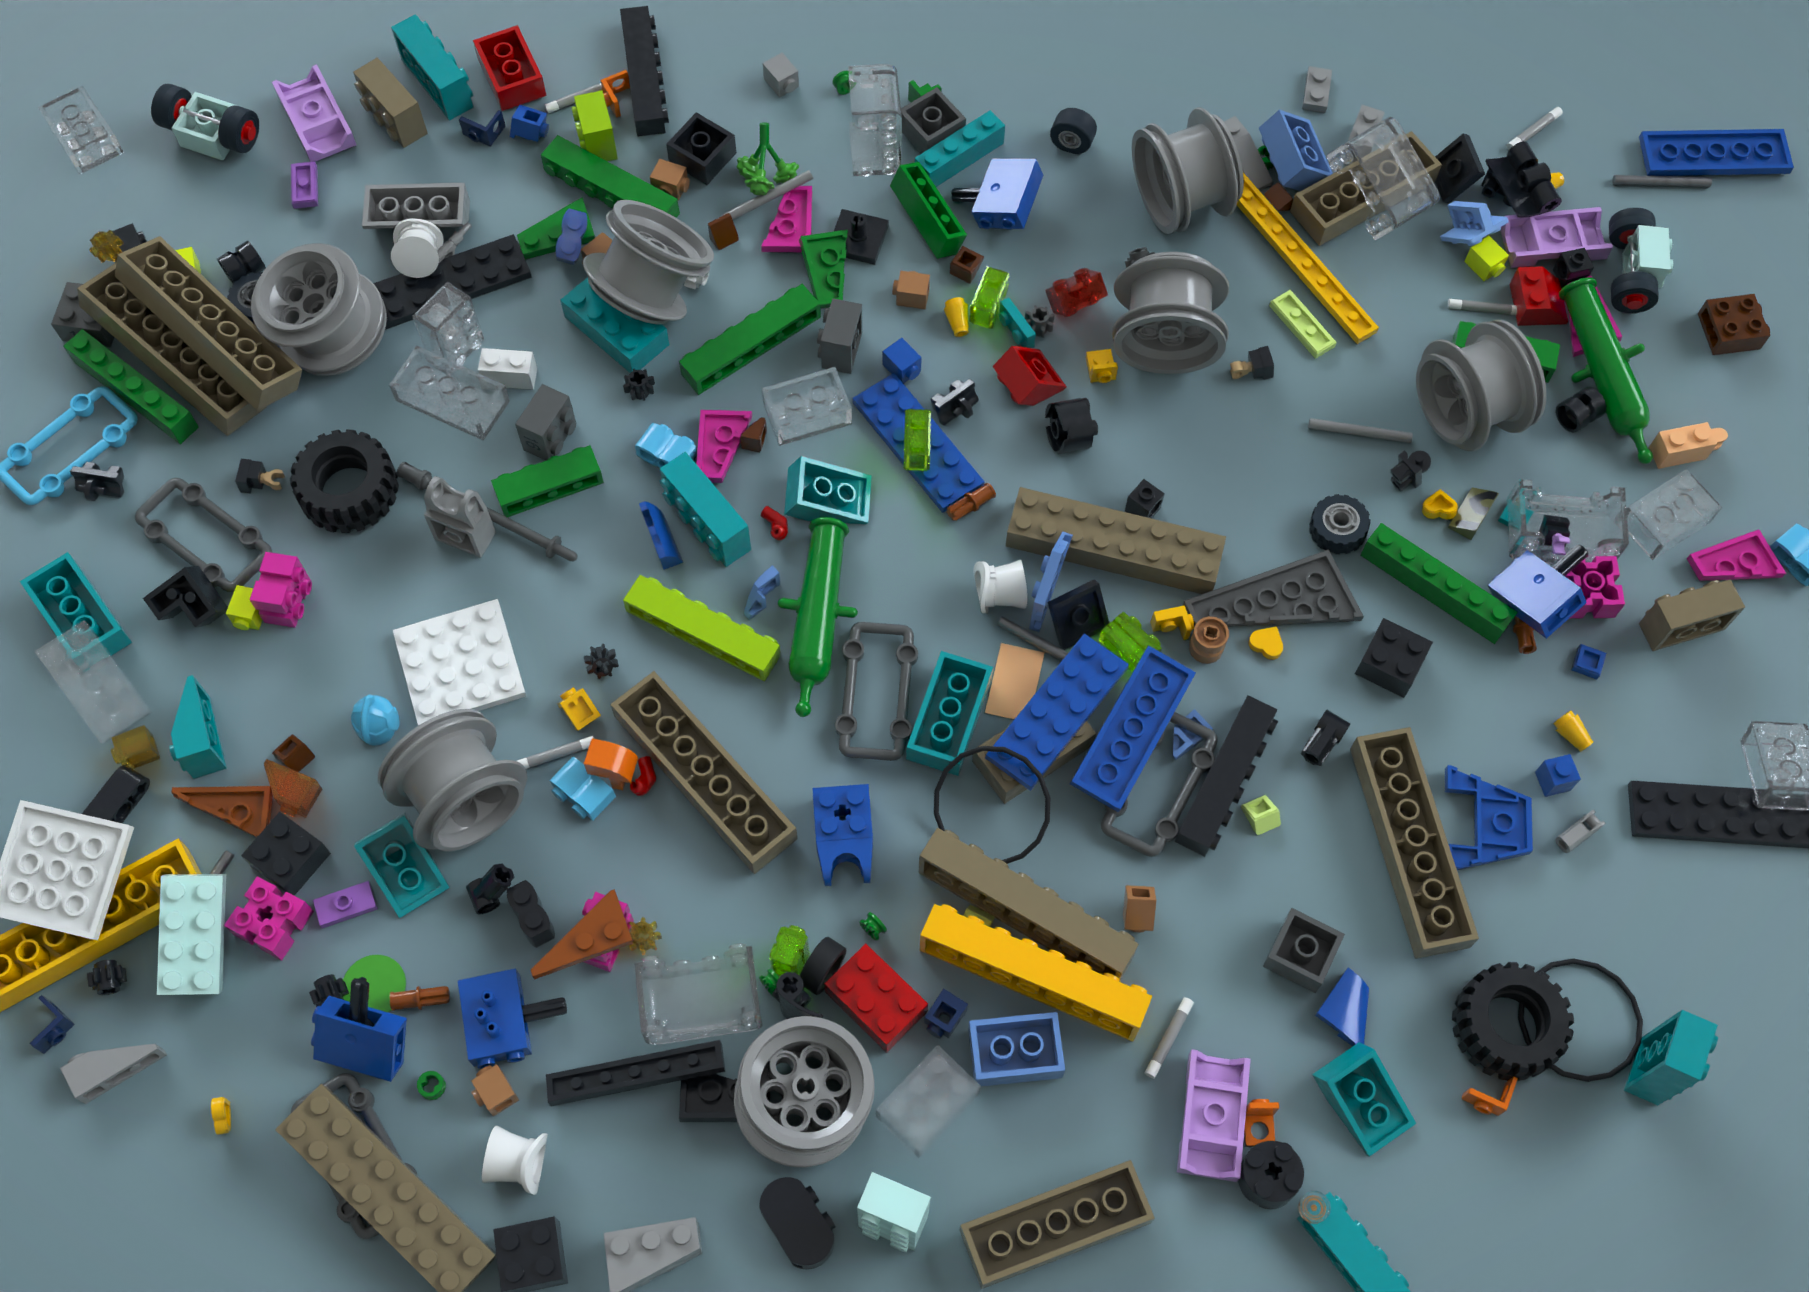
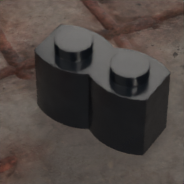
(530, 913)

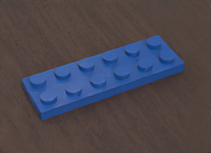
(1715, 152)
(949, 470)
(1058, 710)
(1132, 728)

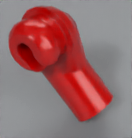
(778, 522)
(646, 779)

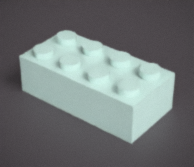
(191, 934)
(892, 1212)

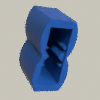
(573, 230)

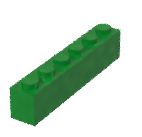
(600, 178)
(749, 338)
(131, 386)
(1438, 583)

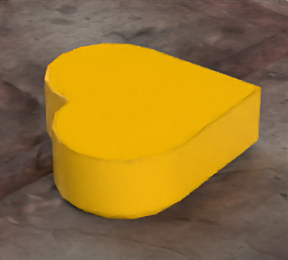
(1439, 506)
(1267, 641)
(221, 1115)

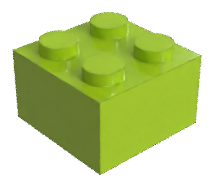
(594, 125)

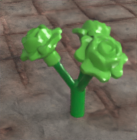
(755, 172)

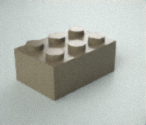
(389, 103)
(1691, 614)

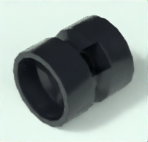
(242, 262)
(1580, 409)

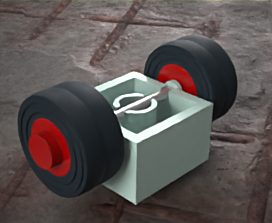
(204, 121)
(1644, 260)

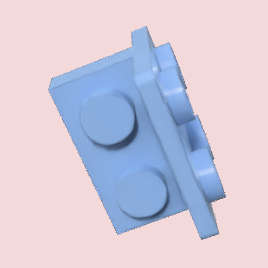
(1471, 223)

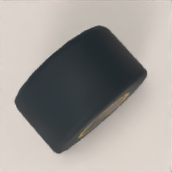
(1073, 130)

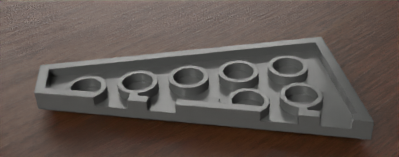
(1290, 594)

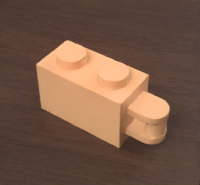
(1686, 444)

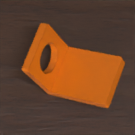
(609, 91)
(1488, 1104)
(1260, 1111)

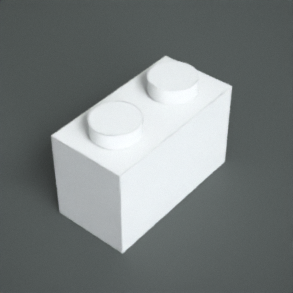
(509, 367)

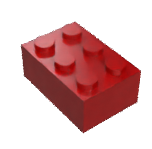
(509, 68)
(876, 997)

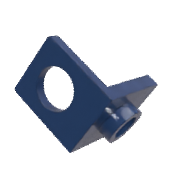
(480, 133)
(55, 1031)

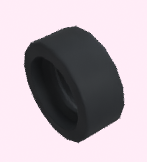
(822, 964)

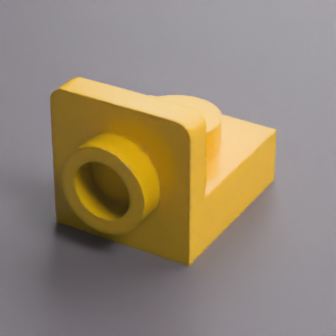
(1101, 366)
(1171, 618)
(578, 707)

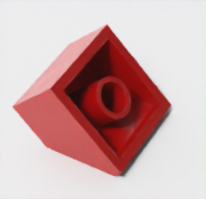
(1537, 297)
(1028, 375)

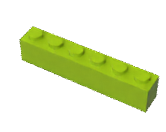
(702, 627)

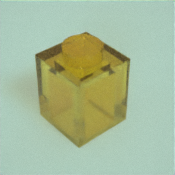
(135, 748)

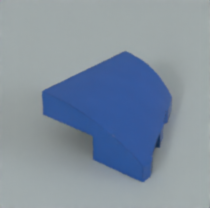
(661, 535)
(1347, 1008)

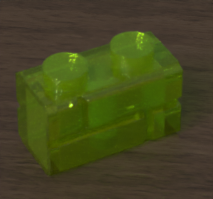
(987, 299)
(917, 439)
(1127, 639)
(789, 951)

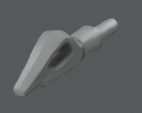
(449, 247)

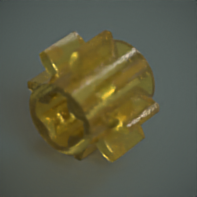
(106, 246)
(644, 928)

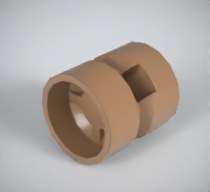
(1208, 640)

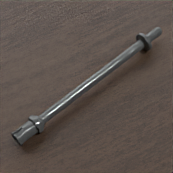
(553, 546)

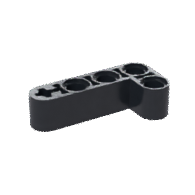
(118, 795)

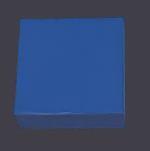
(1588, 661)

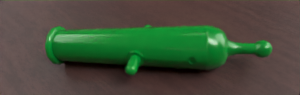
(1608, 363)
(817, 608)

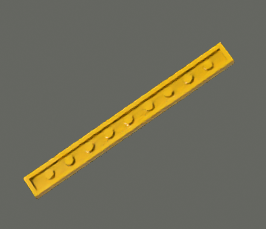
(1305, 263)

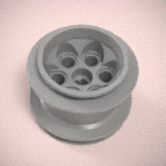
(1187, 170)
(647, 262)
(319, 309)
(1170, 313)
(1481, 385)
(452, 780)
(840, 1059)

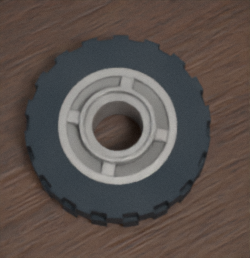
(1344, 511)

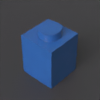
(902, 360)
(1557, 775)

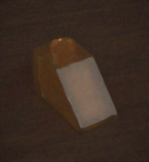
(292, 789)

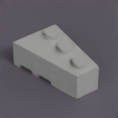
(648, 1251)

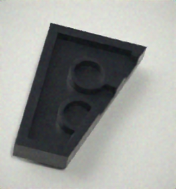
(708, 1099)

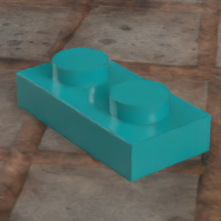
(1014, 320)

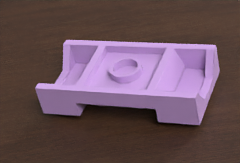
(315, 116)
(1553, 233)
(1214, 1117)

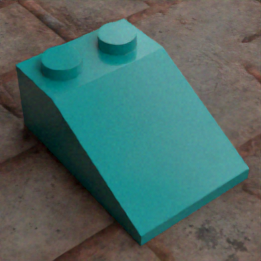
(827, 491)
(196, 733)
(401, 866)
(1364, 1097)

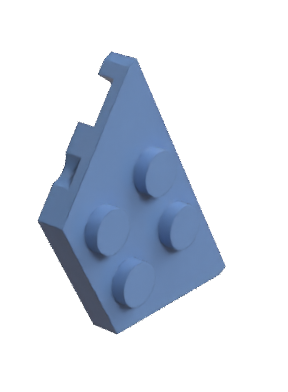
(1044, 590)

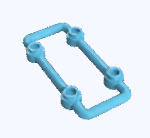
(80, 405)

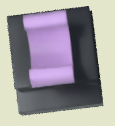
(1556, 533)

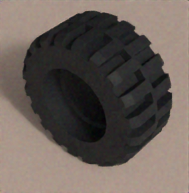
(331, 455)
(1540, 999)

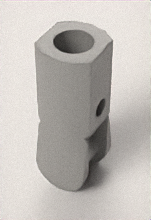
(1578, 832)

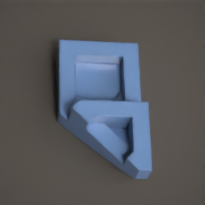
(764, 584)
(1186, 740)

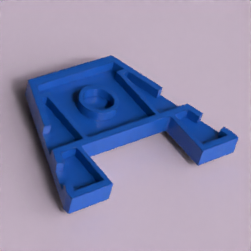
(1500, 821)

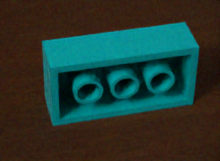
(433, 66)
(619, 335)
(705, 510)
(68, 598)
(949, 712)
(1672, 1058)

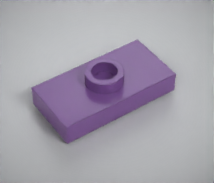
(304, 185)
(345, 904)

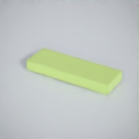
(1302, 324)

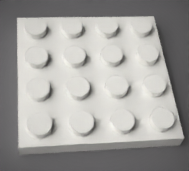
(459, 661)
(61, 869)

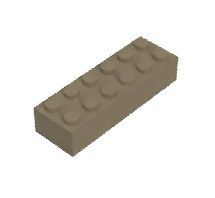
(1339, 204)
(1056, 1224)

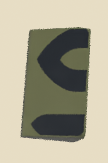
(1472, 512)

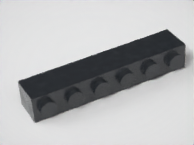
(643, 72)
(1226, 775)

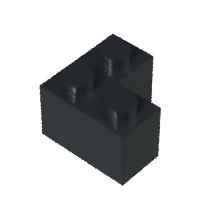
(187, 592)

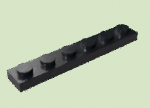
(635, 1073)

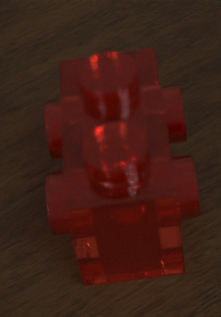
(1076, 292)

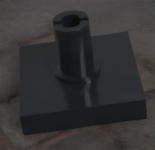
(1458, 169)
(863, 236)
(1078, 613)

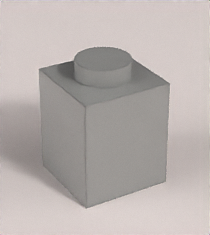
(780, 75)

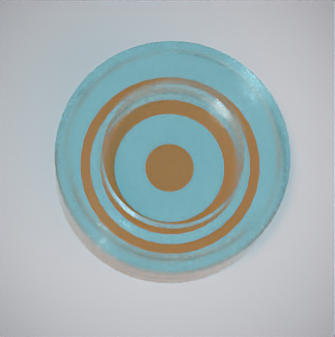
(1314, 1207)

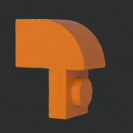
(610, 762)

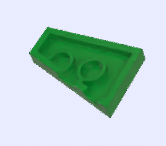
(543, 236)
(824, 262)

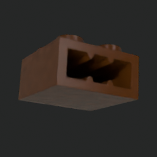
(1734, 324)

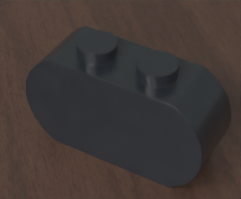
(798, 1222)

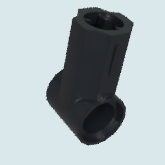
(1327, 733)
(486, 890)

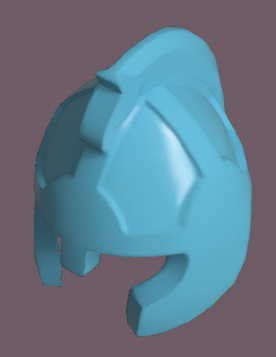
(375, 719)

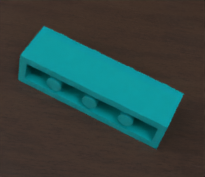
(963, 148)
(1352, 1252)

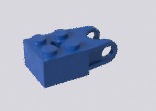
(843, 839)

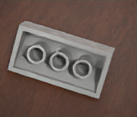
(435, 202)

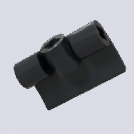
(1525, 181)
(792, 996)

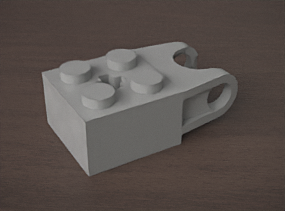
(458, 517)

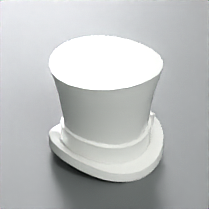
(416, 247)
(1000, 585)
(514, 1159)

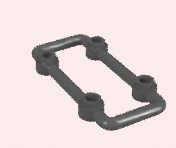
(196, 496)
(900, 728)
(1167, 827)
(360, 1101)

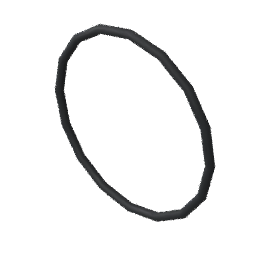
(1030, 766)
(1635, 1007)

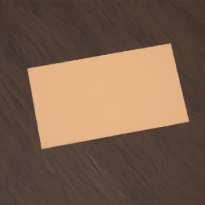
(1014, 680)

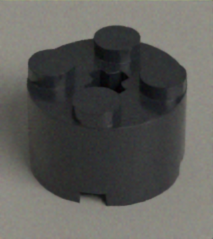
(1070, 425)
(1279, 1159)

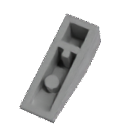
(1250, 158)
(101, 1070)

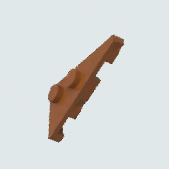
(239, 806)
(595, 934)

